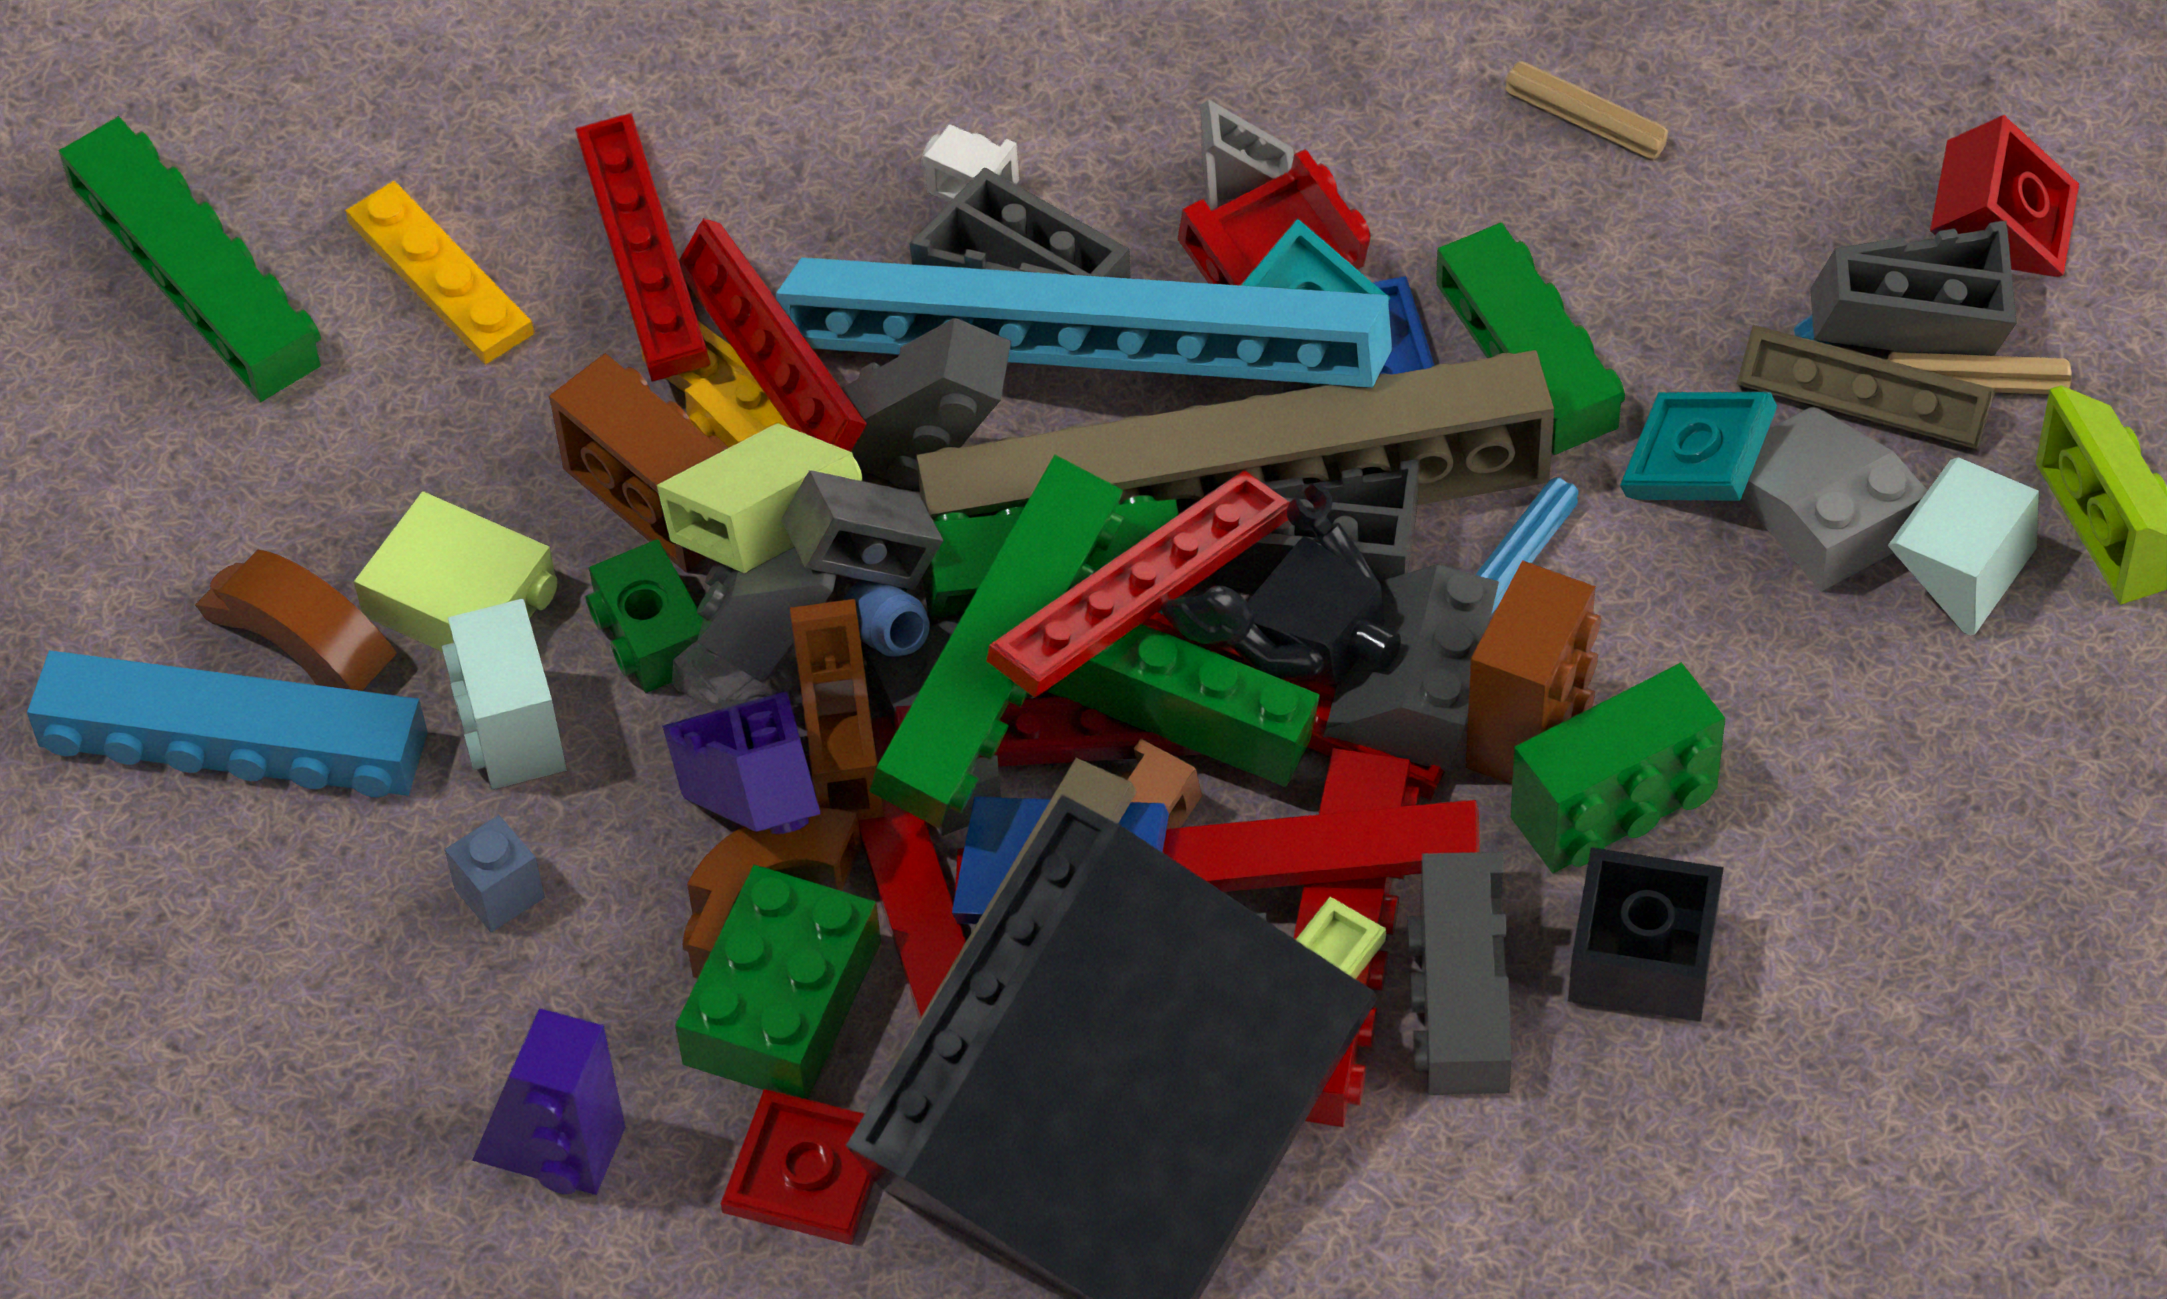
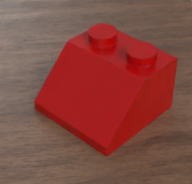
(2006, 177)

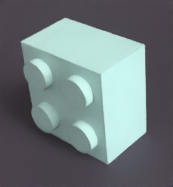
(503, 695)

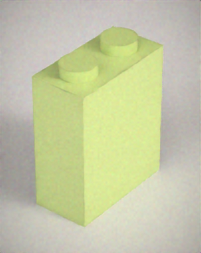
(738, 497)
(447, 565)

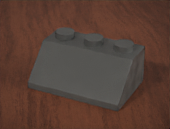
(750, 611)
(1423, 697)

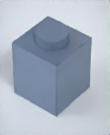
(494, 873)

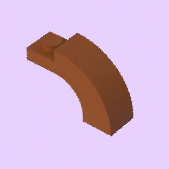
(301, 617)
(836, 706)
(816, 853)

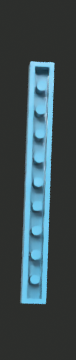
(1098, 320)

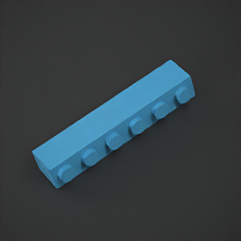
(228, 723)

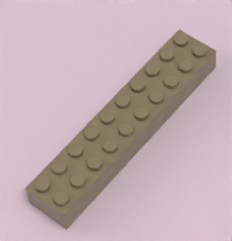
(1467, 422)

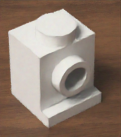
(959, 156)

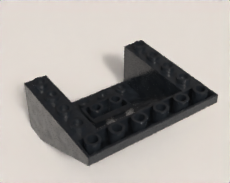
(1110, 1069)

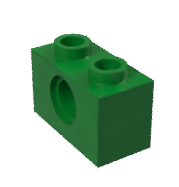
(637, 588)

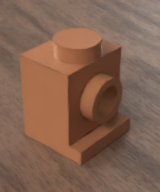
(1164, 780)

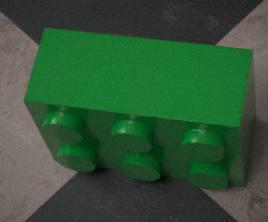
(1617, 768)
(778, 983)

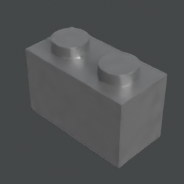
(861, 530)

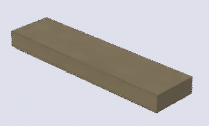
(1866, 386)

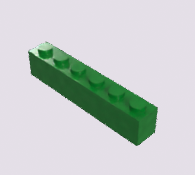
(191, 258)
(964, 694)

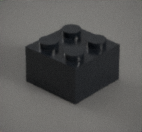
(1645, 934)

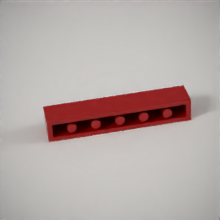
(1355, 784)

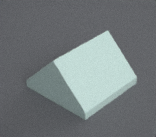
(1969, 539)

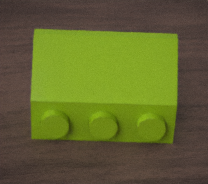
(2106, 492)

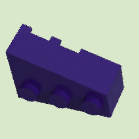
(745, 764)
(557, 1108)

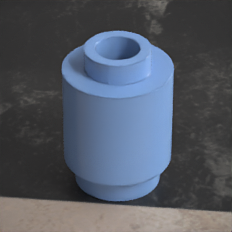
(889, 618)

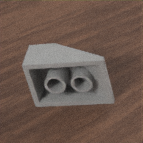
(1830, 495)

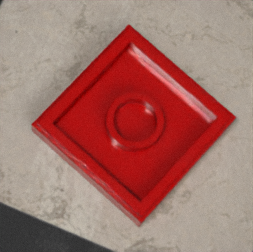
(799, 1169)

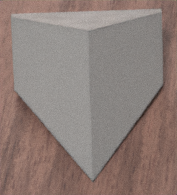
(1237, 155)

